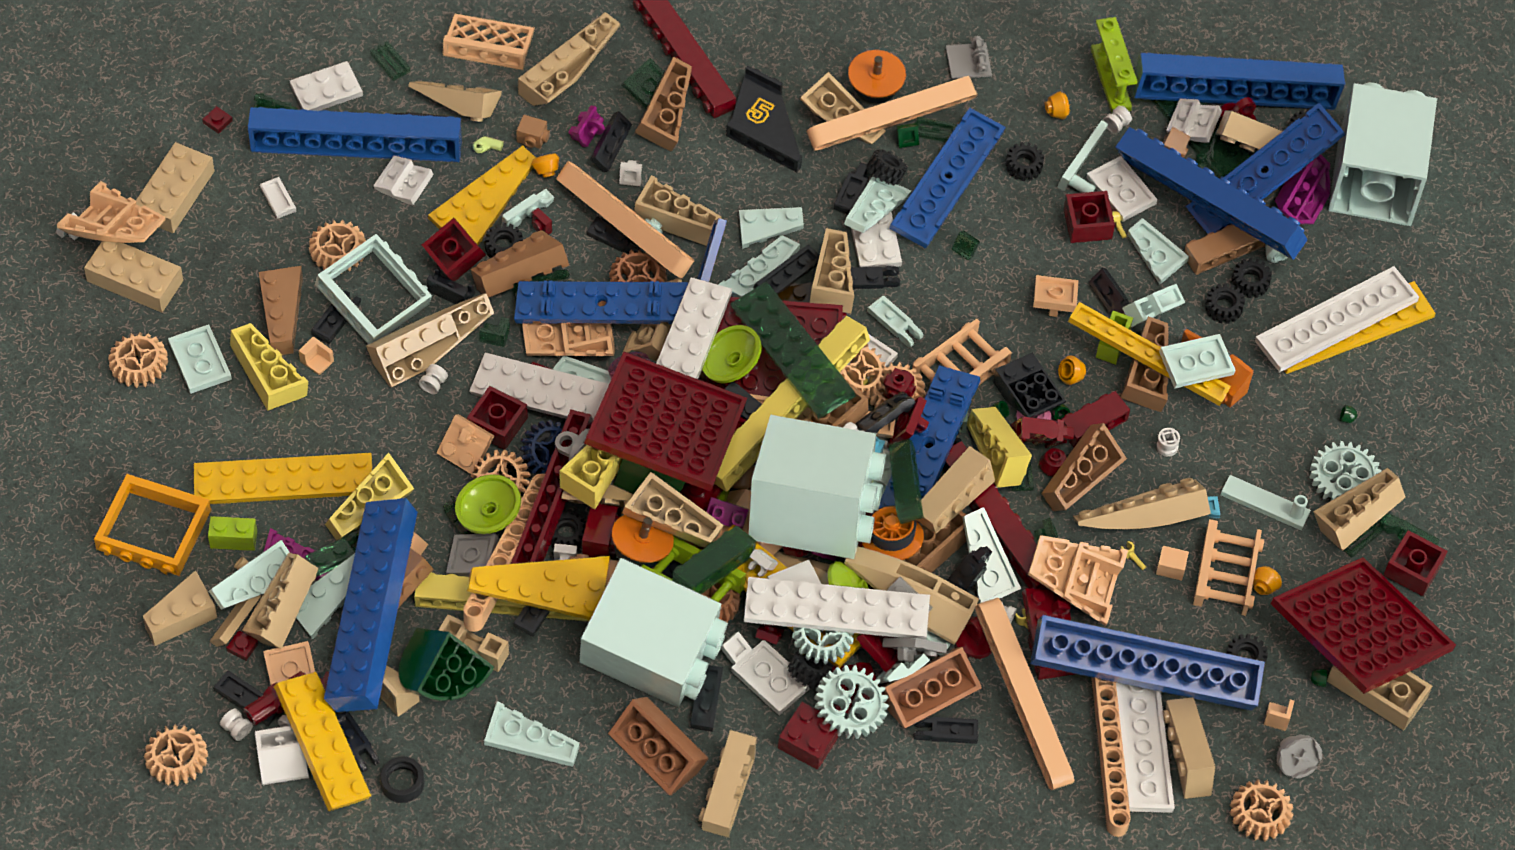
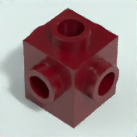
(899, 381)

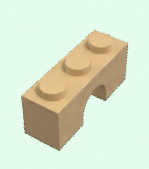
(491, 648)

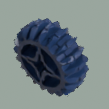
(532, 445)

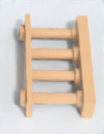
(969, 330)
(1208, 573)

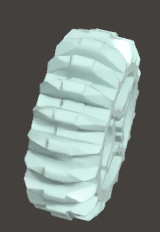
(842, 639)

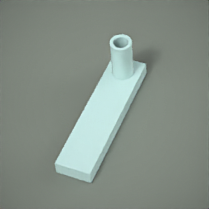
(1070, 177)
(1267, 503)

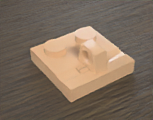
(1055, 294)
(465, 443)
(288, 661)

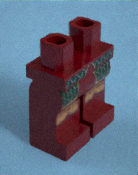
(1042, 431)

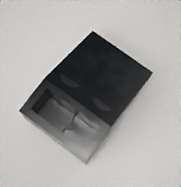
(1027, 386)

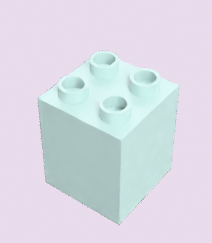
(1383, 154)
(815, 487)
(653, 634)

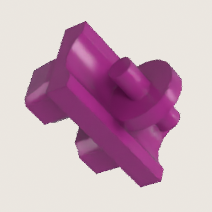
(589, 125)
(727, 513)

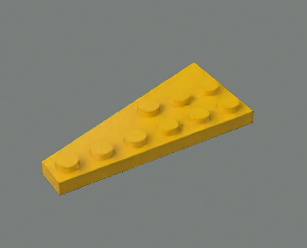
(486, 197)
(556, 586)

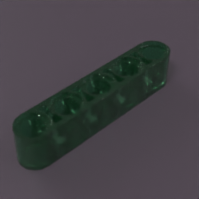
(905, 481)

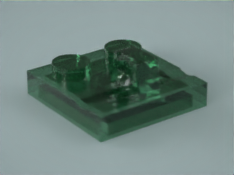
(644, 81)

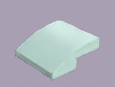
(903, 669)

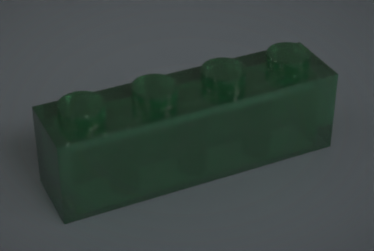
(715, 561)

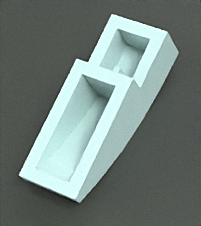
(1154, 304)

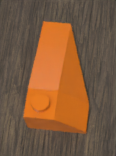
(1239, 381)

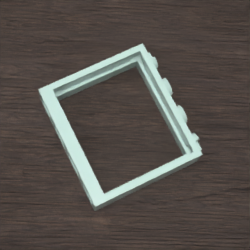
(349, 310)

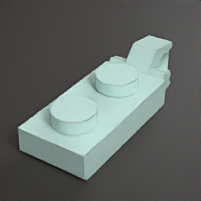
(526, 207)

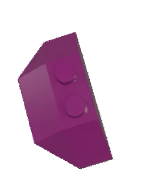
(1306, 192)

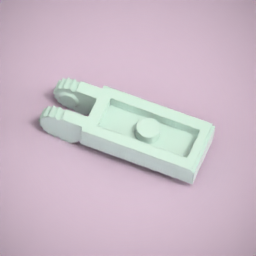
(894, 320)

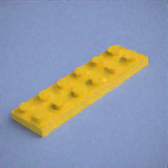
(322, 741)

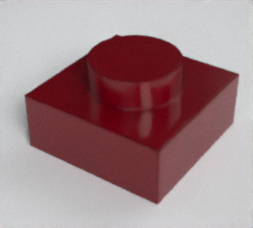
(217, 119)
(541, 221)
(770, 633)
(242, 645)

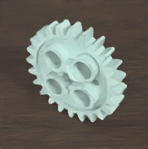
(1334, 460)
(831, 693)

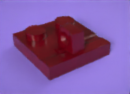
(909, 422)
(1044, 602)
(873, 645)

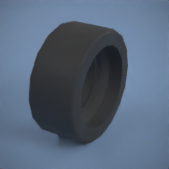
(407, 795)

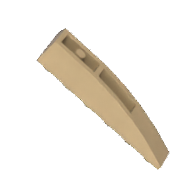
(566, 63)
(427, 340)
(1151, 509)
(950, 603)

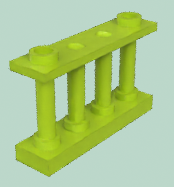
(1113, 64)
(682, 553)

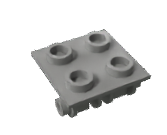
(969, 59)

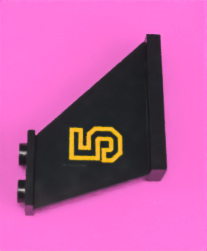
(762, 120)

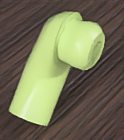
(486, 143)

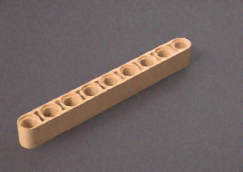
(891, 113)
(625, 219)
(480, 606)
(1024, 694)
(1113, 750)

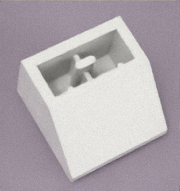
(280, 756)

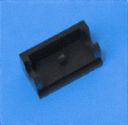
(448, 289)

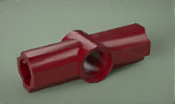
(266, 704)

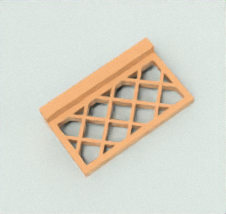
(487, 51)

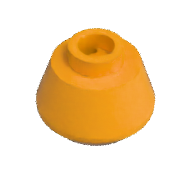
(1057, 105)
(546, 164)
(1071, 370)
(1266, 580)

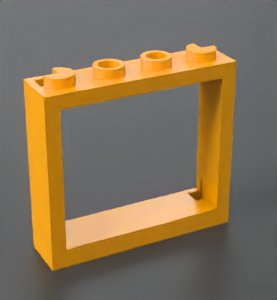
(164, 495)

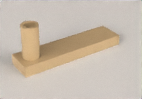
(235, 617)

